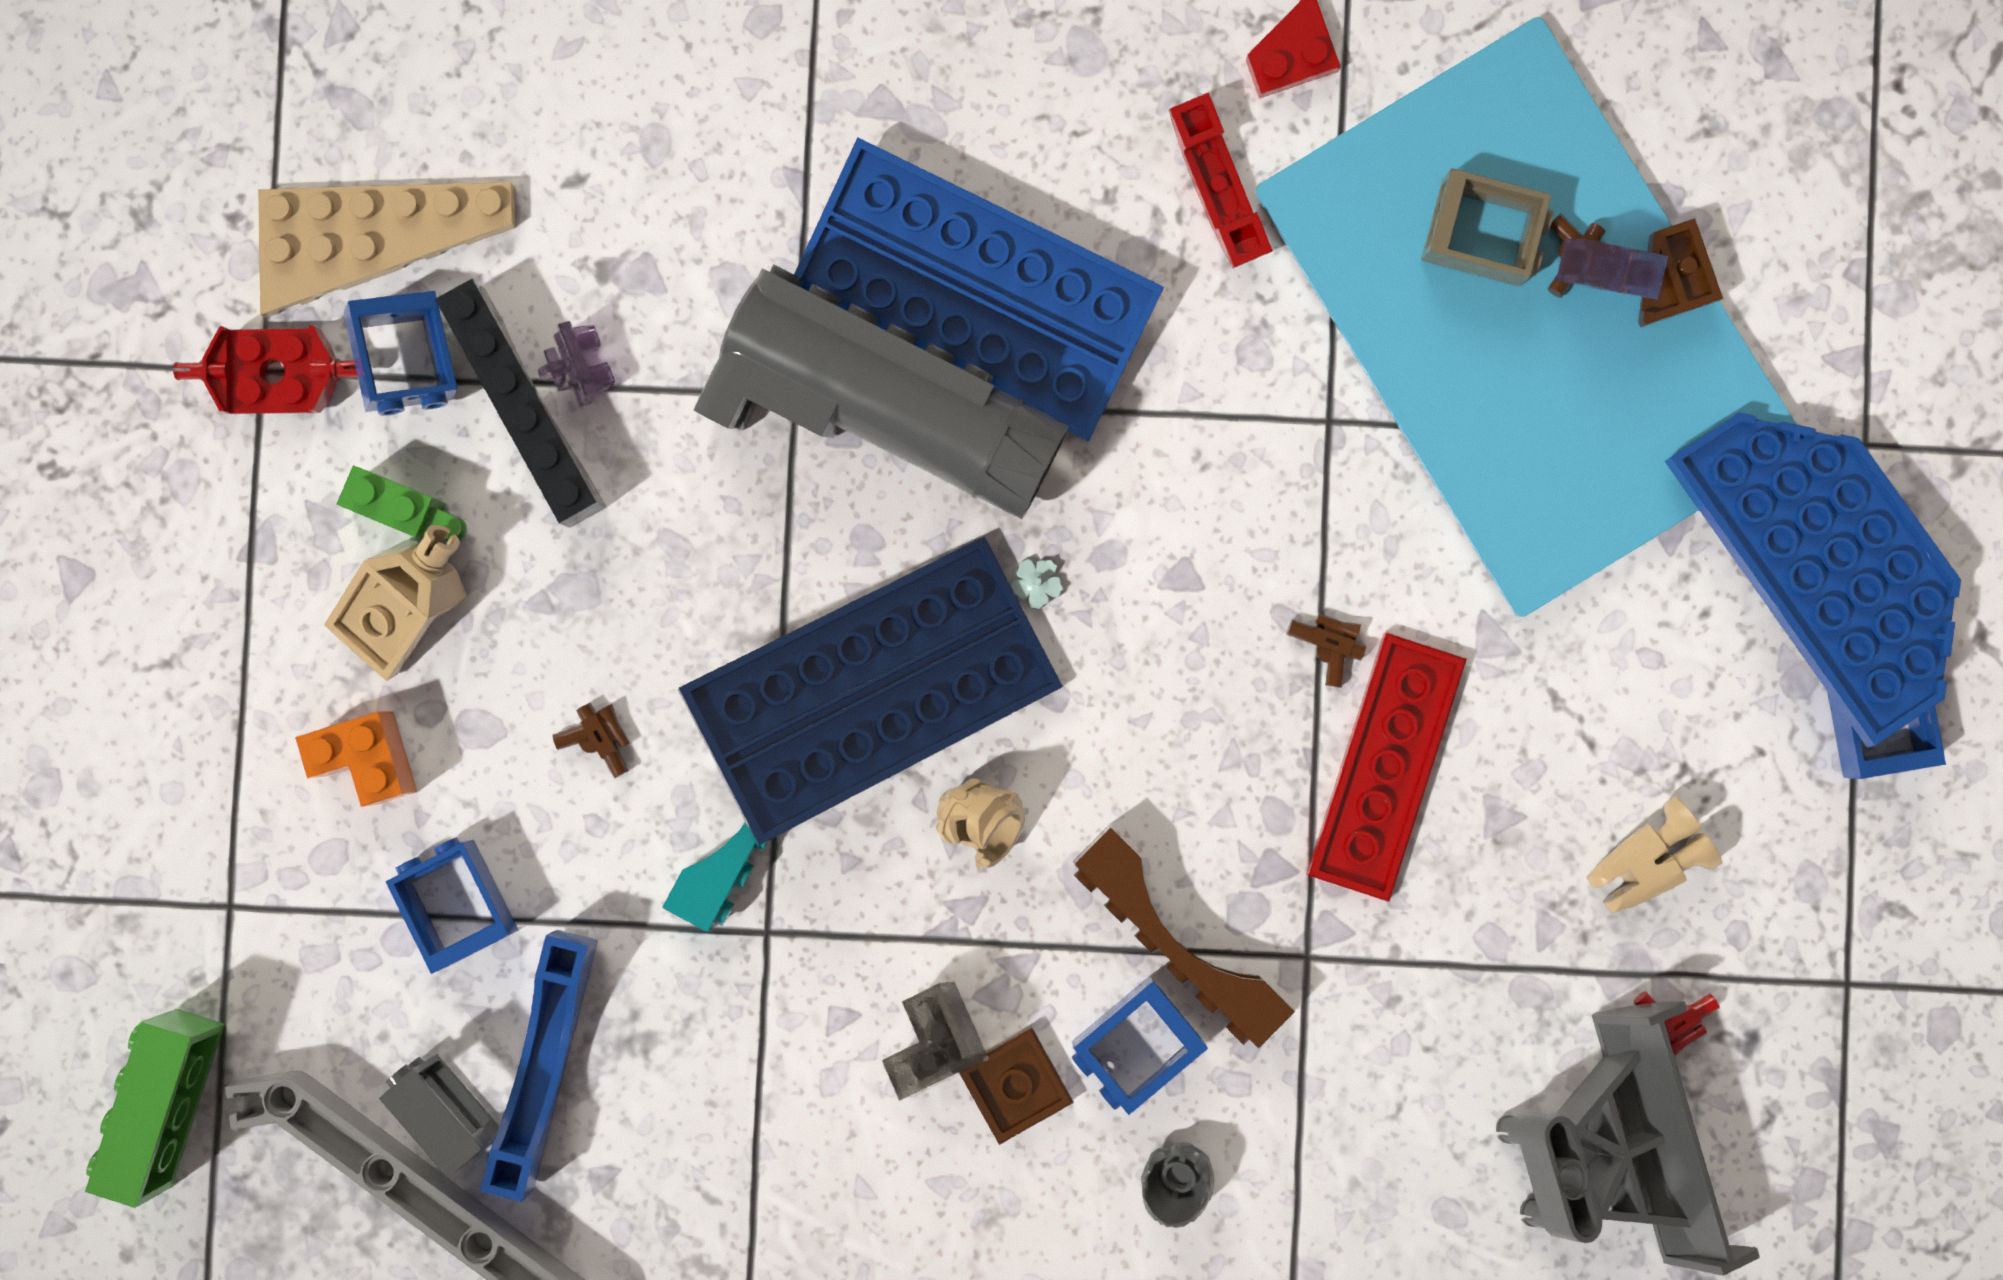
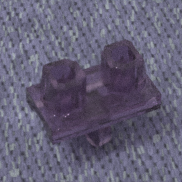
(572, 345)

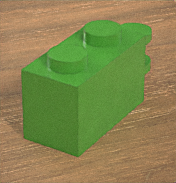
(396, 505)

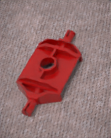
(238, 363)

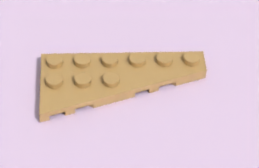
(351, 235)

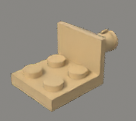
(397, 600)

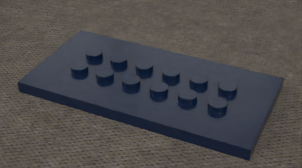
(869, 690)

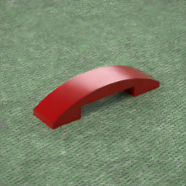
(1217, 181)

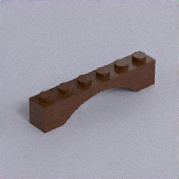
(1243, 998)

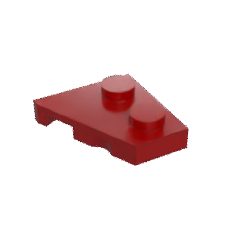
(1293, 51)

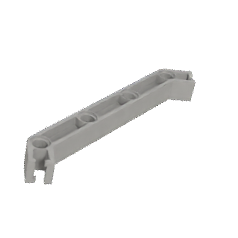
(415, 1190)

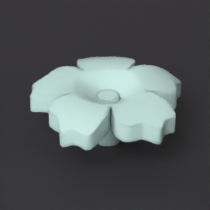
(1037, 582)

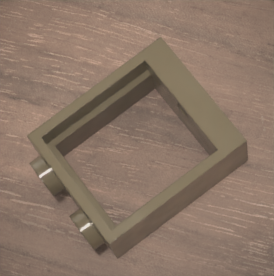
(1537, 223)

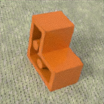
(367, 747)

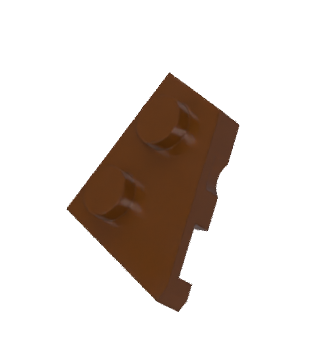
(1688, 274)

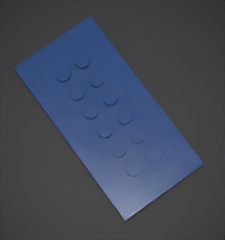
(979, 285)

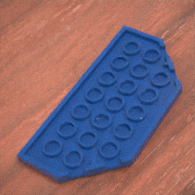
(1832, 562)

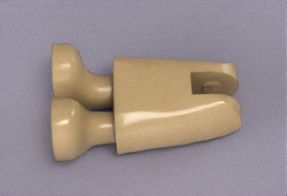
(1646, 864)

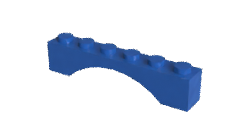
(554, 1014)

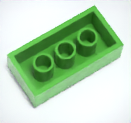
(153, 1107)

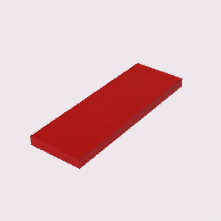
(1386, 766)

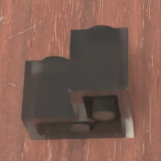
(945, 1045)

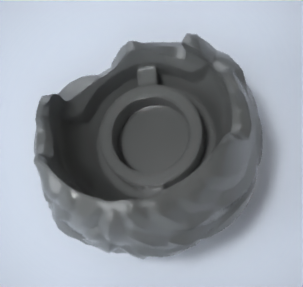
(1177, 1184)

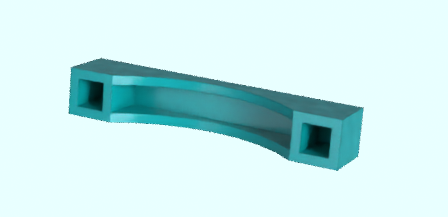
(705, 887)

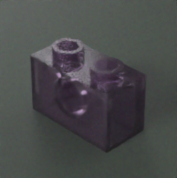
(1611, 268)

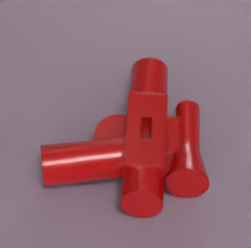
(1680, 1027)

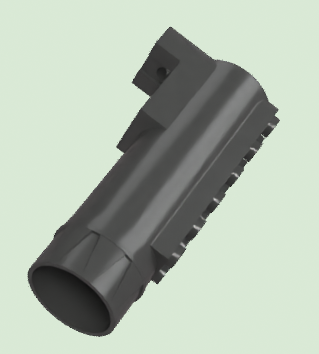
(843, 371)

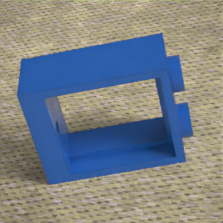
(397, 310)
(1925, 741)
(418, 920)
(1112, 1090)

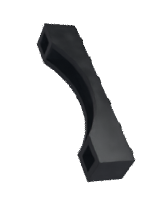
(518, 403)

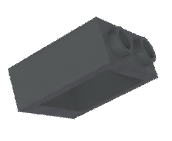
(439, 1113)

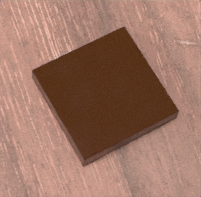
(1016, 1086)

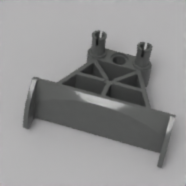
(1659, 1138)

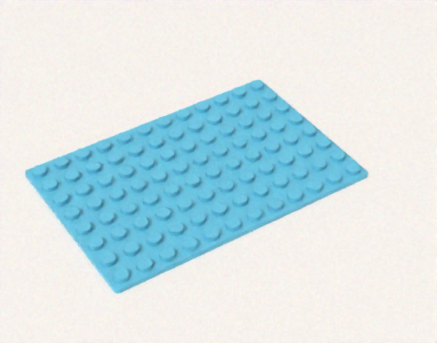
(1519, 403)

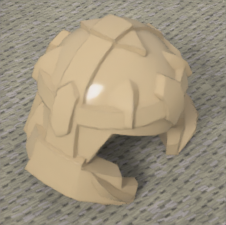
(981, 819)

